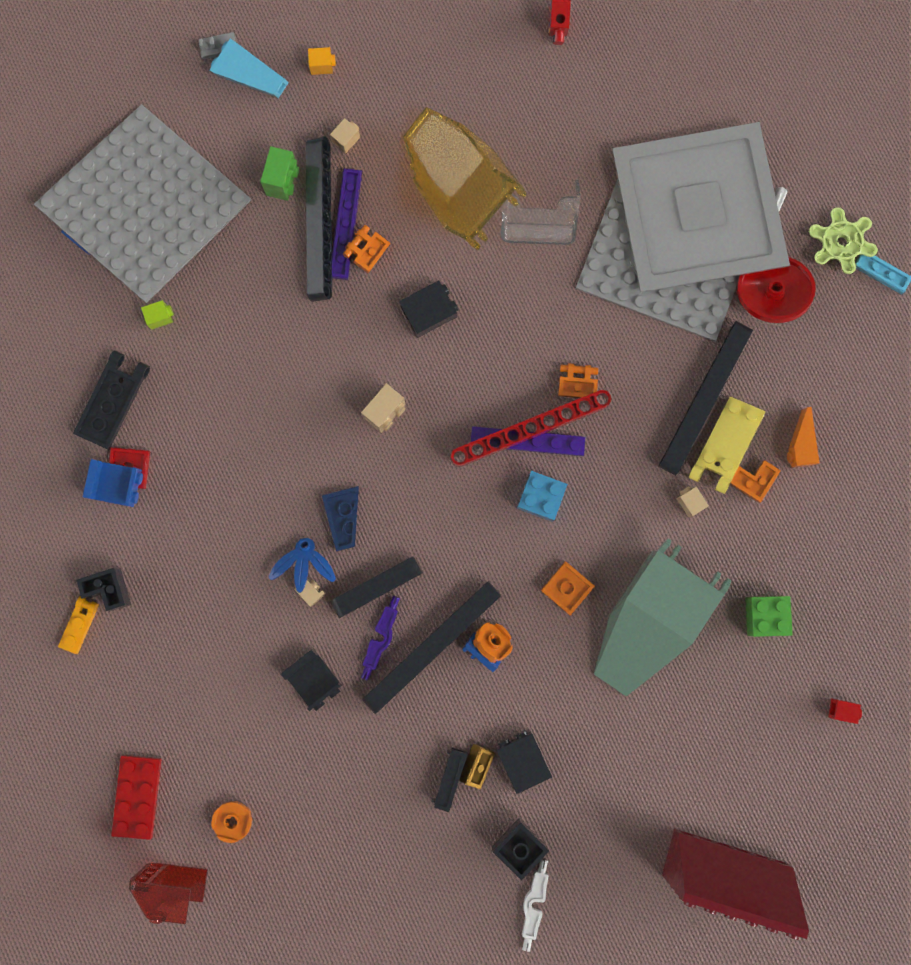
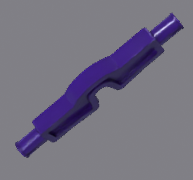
(376, 647)

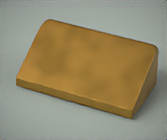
(476, 766)

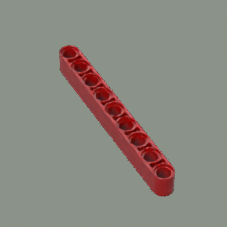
(537, 421)

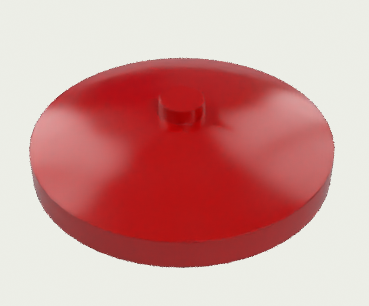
(777, 293)

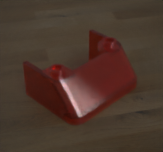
(166, 889)

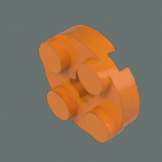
(487, 648)
(221, 827)

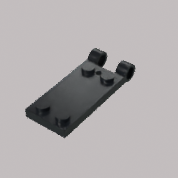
(110, 402)

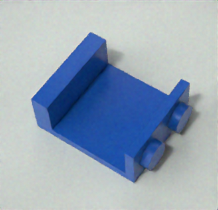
(112, 483)

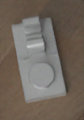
(211, 46)

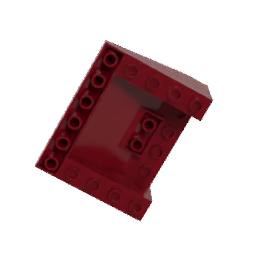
(735, 884)

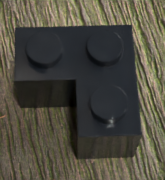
(109, 585)

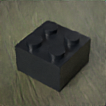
(520, 849)

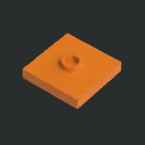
(567, 588)

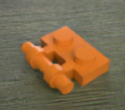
(370, 253)
(577, 387)

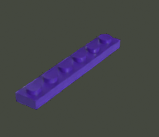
(543, 443)

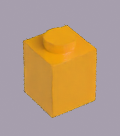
(321, 60)

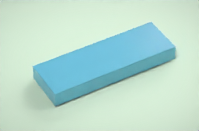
(883, 273)

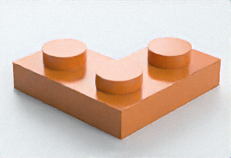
(755, 485)

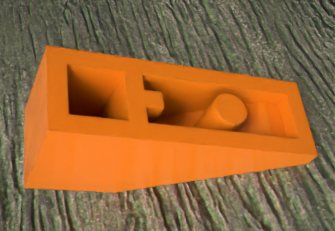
(803, 446)

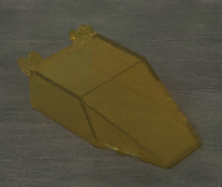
(458, 174)

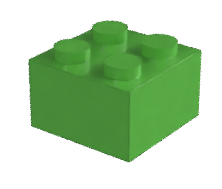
(279, 173)
(768, 616)

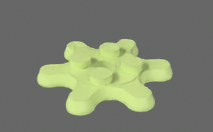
(851, 232)

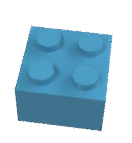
(542, 496)

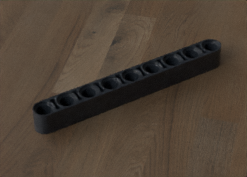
(318, 219)
(705, 398)
(431, 647)

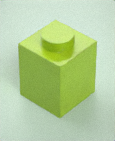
(157, 314)

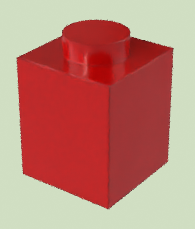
(845, 711)

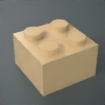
(384, 408)

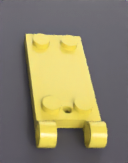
(728, 442)

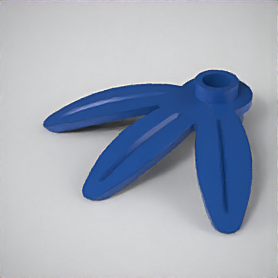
(303, 556)

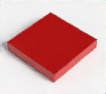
(131, 458)

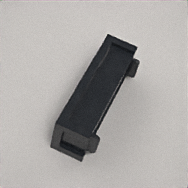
(450, 779)

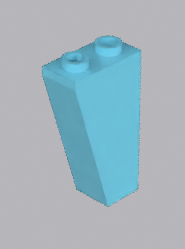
(245, 69)

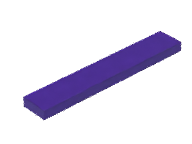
(345, 222)

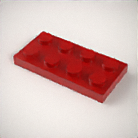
(136, 797)

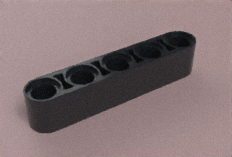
(376, 587)

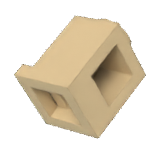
(311, 593)

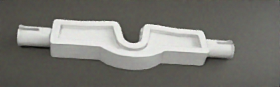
(533, 915)

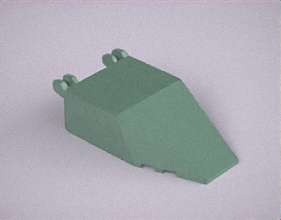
(655, 620)

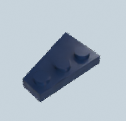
(342, 516)

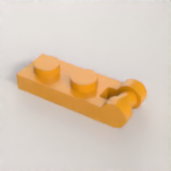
(78, 626)

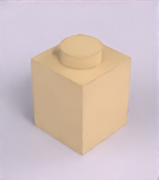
(345, 135)
(692, 501)

